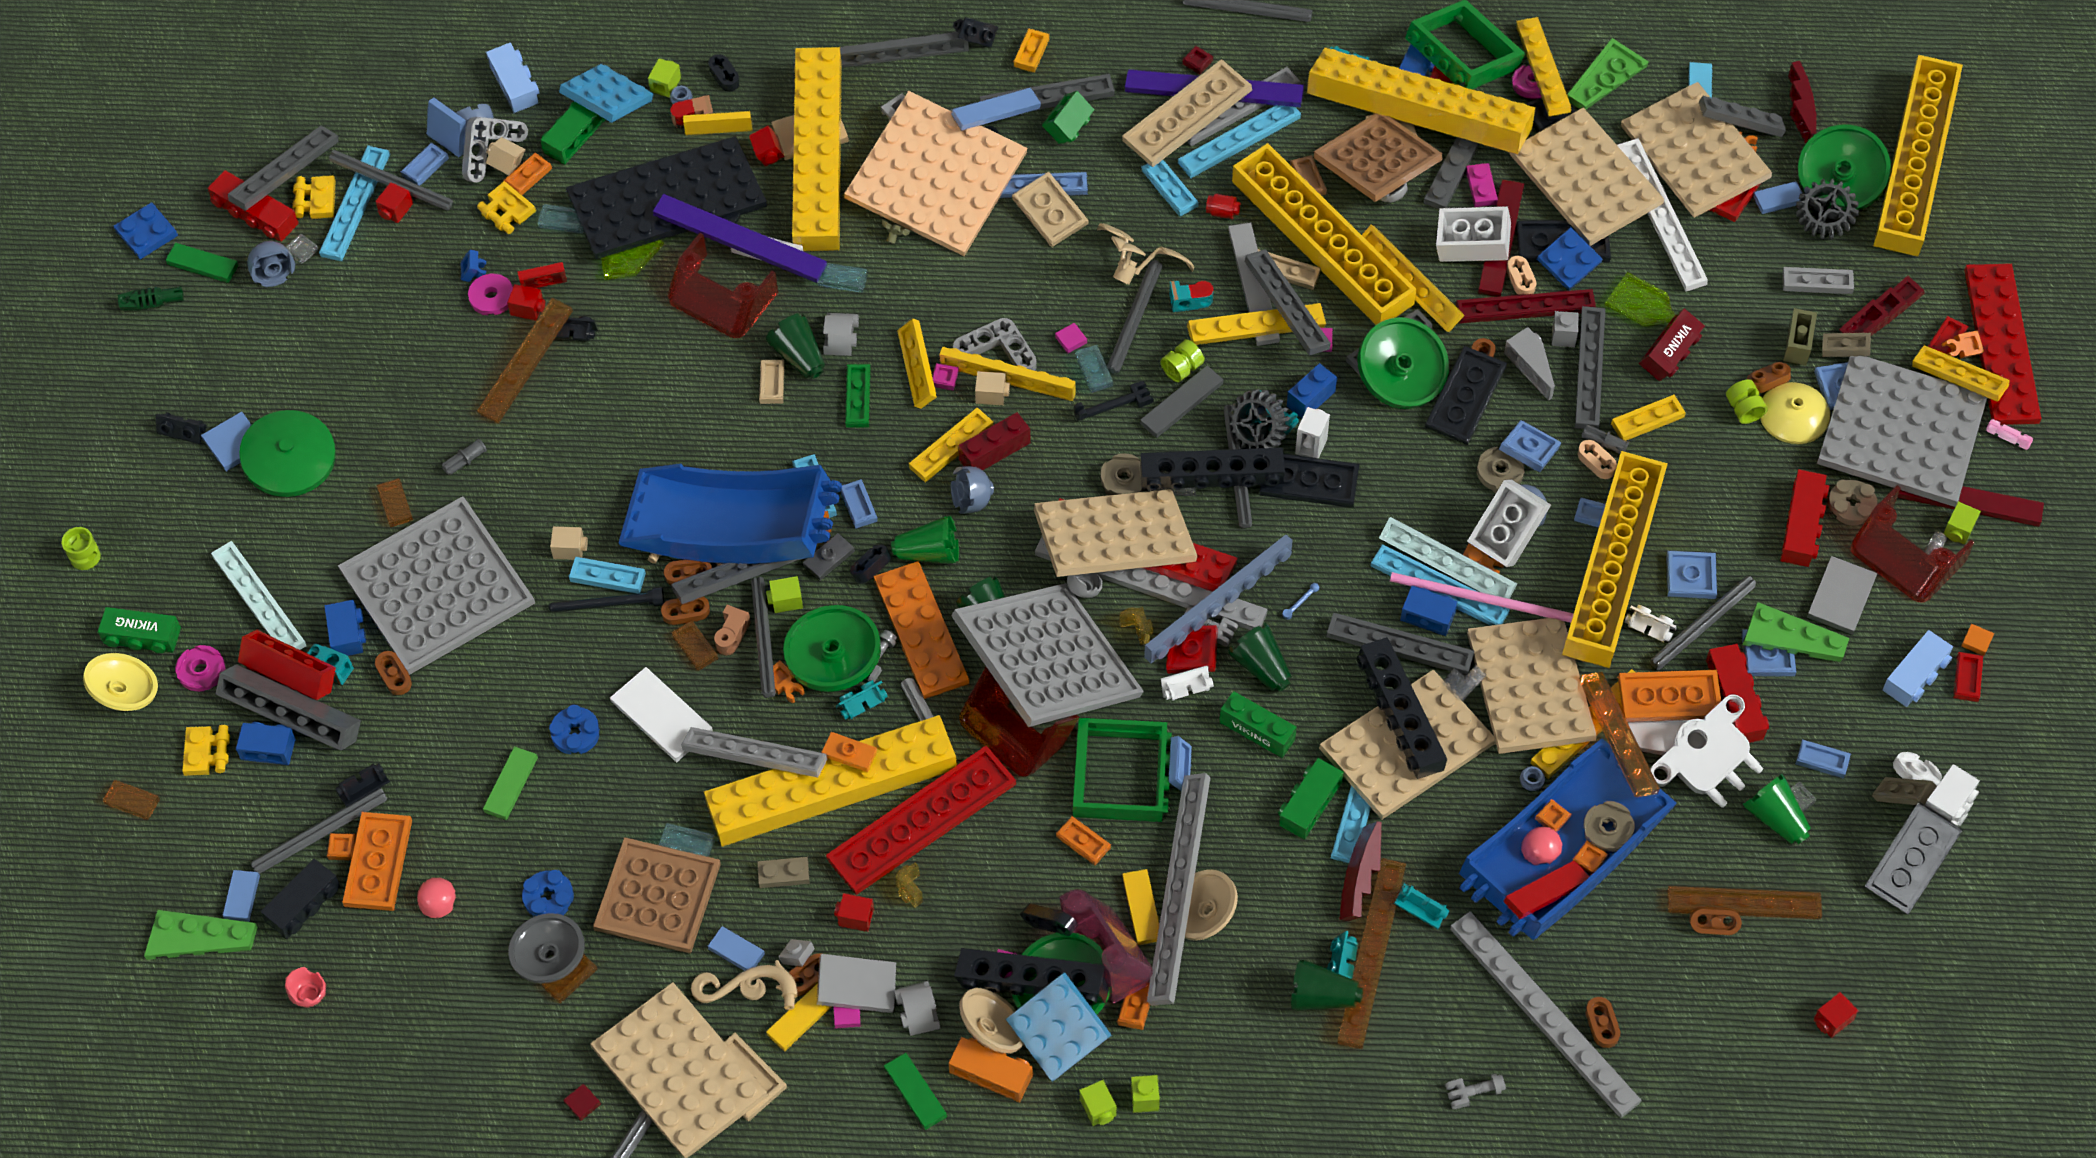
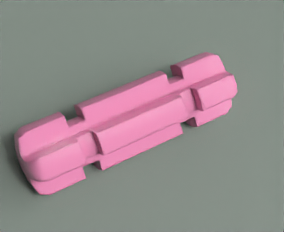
(2009, 434)

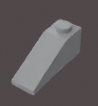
(1529, 356)

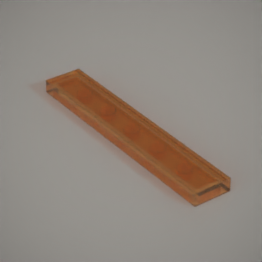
(525, 360)
(1619, 734)
(1747, 902)

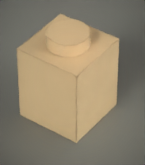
(504, 155)
(991, 388)
(568, 543)

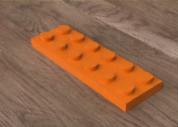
(921, 630)

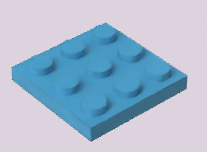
(606, 93)
(1058, 1027)

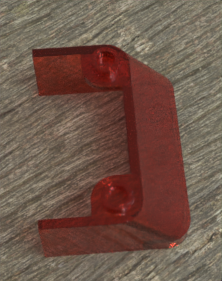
(713, 304)
(1901, 560)
(1006, 733)

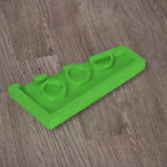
(1605, 74)
(1786, 632)
(195, 934)

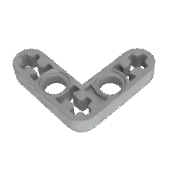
(485, 133)
(1003, 338)

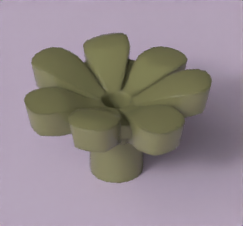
(894, 231)

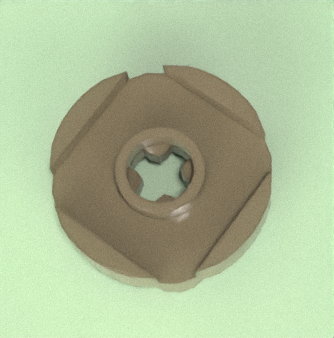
(1115, 467)
(1487, 468)
(1855, 490)
(1603, 813)

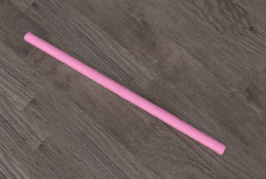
(1482, 597)

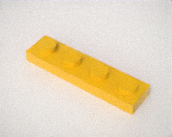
(916, 363)
(1960, 373)
(946, 447)

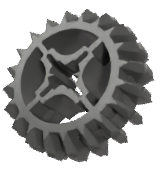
(1812, 199)
(1259, 403)

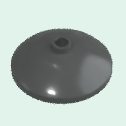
(543, 937)

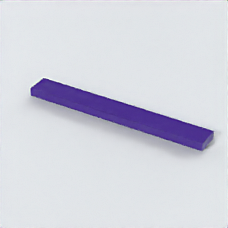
(1170, 84)
(740, 238)

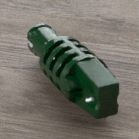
(149, 298)

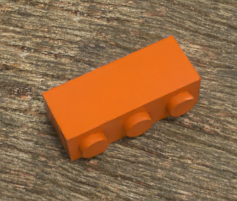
(991, 1069)

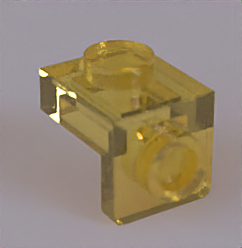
(1137, 617)
(907, 889)

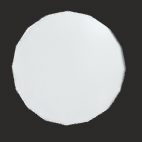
(1910, 767)

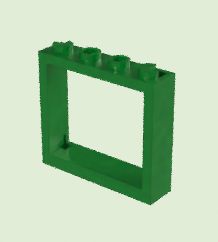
(1498, 44)
(1121, 729)

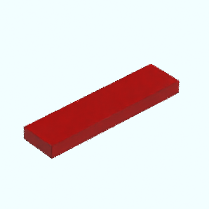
(1546, 890)

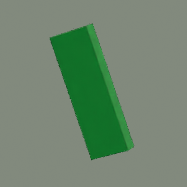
(202, 262)
(857, 396)
(915, 1091)

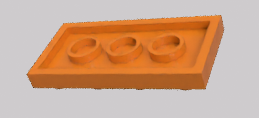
(1668, 695)
(377, 861)

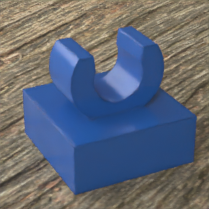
(470, 266)

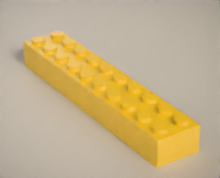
(1421, 100)
(817, 149)
(1918, 156)
(1323, 235)
(1614, 560)
(785, 797)

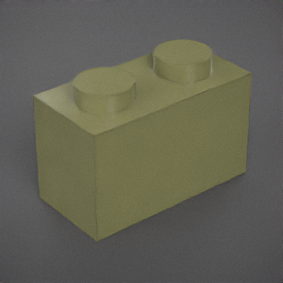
(1800, 336)

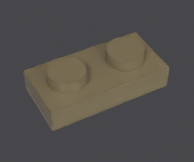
(1846, 344)
(783, 872)

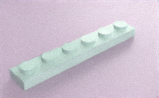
(1446, 559)
(256, 595)

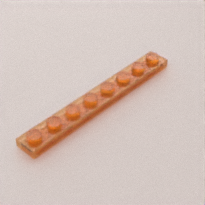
(1372, 951)

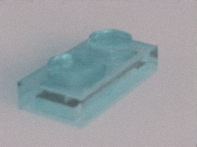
(559, 219)
(843, 277)
(1094, 368)
(687, 840)

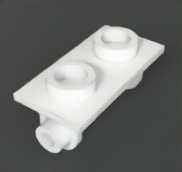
(1659, 626)
(1179, 684)

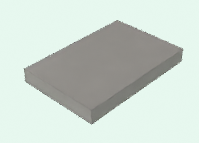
(1842, 595)
(856, 983)

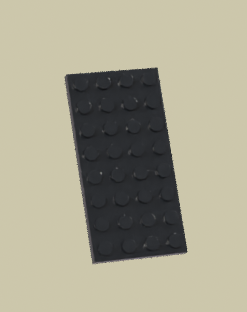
(620, 205)

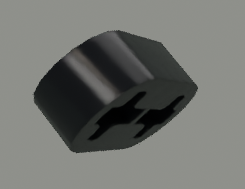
(720, 74)
(870, 563)

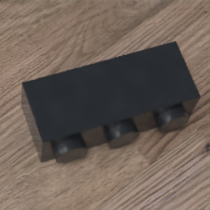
(300, 899)

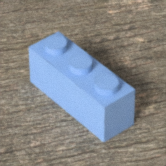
(513, 77)
(1918, 669)

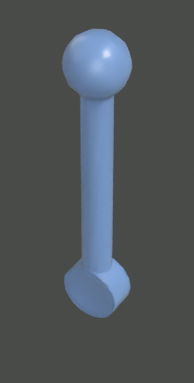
(1287, 613)

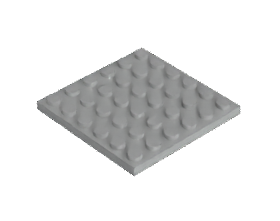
(1902, 429)
(436, 585)
(1047, 654)

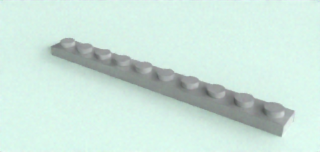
(1176, 592)
(1178, 890)
(1545, 1015)

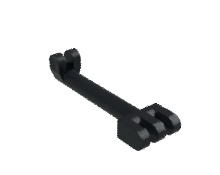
(1138, 393)

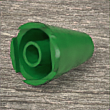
(929, 542)
(1780, 810)

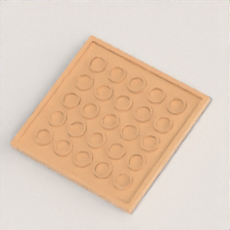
(935, 174)

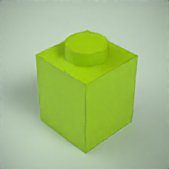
(664, 77)
(1961, 523)
(785, 594)
(1145, 1093)
(1098, 1103)

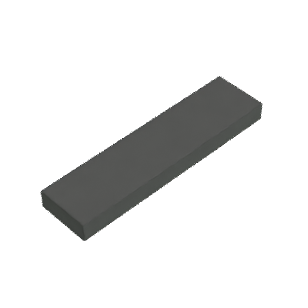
(1181, 401)

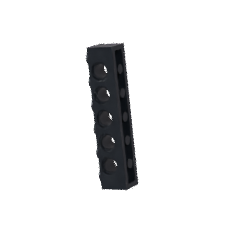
(1220, 460)
(1381, 654)
(973, 962)

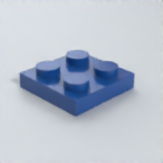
(145, 230)
(1569, 259)

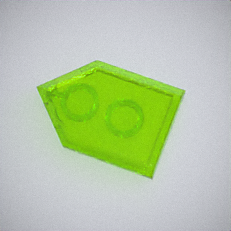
(629, 261)
(1640, 301)

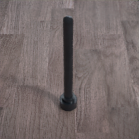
(654, 596)

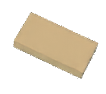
(771, 381)

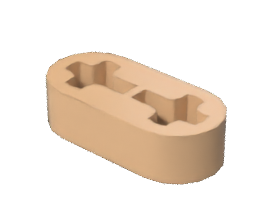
(1516, 277)
(1597, 459)

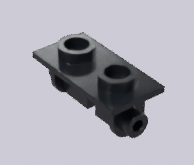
(975, 31)
(583, 329)
(178, 428)
(353, 790)

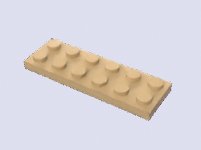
(1187, 113)

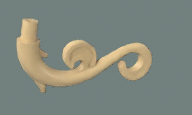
(744, 980)

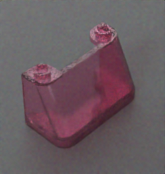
(1122, 958)

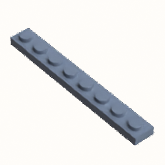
(1213, 603)

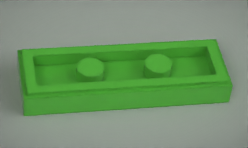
(510, 783)

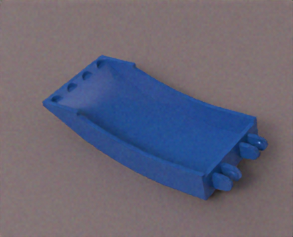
(729, 513)
(1590, 780)

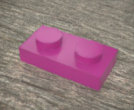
(1481, 185)

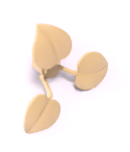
(1127, 267)

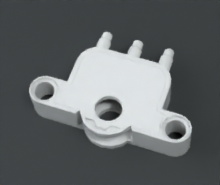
(1710, 765)

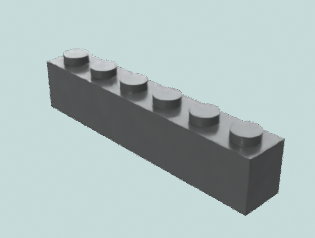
(288, 707)

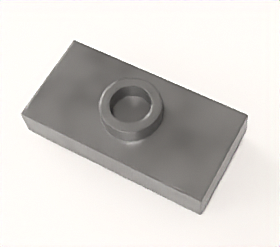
(829, 557)

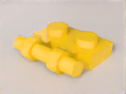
(322, 197)
(511, 203)
(198, 750)

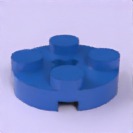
(574, 717)
(547, 881)

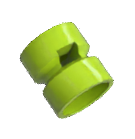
(1182, 361)
(1746, 401)
(81, 548)

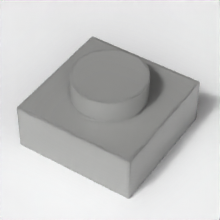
(796, 952)

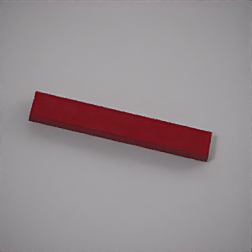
(1495, 270)
(1524, 305)
(1991, 505)

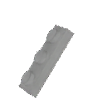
(1818, 280)

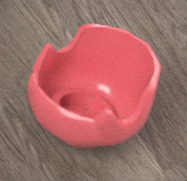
(1541, 845)
(436, 897)
(305, 987)

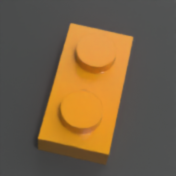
(1031, 50)

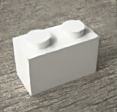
(1312, 433)

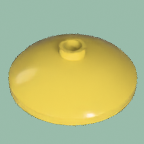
(1793, 422)
(120, 682)

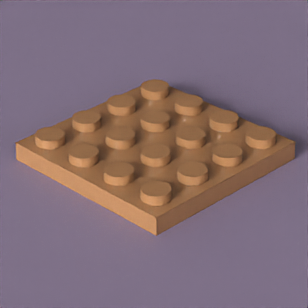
(1377, 156)
(657, 895)

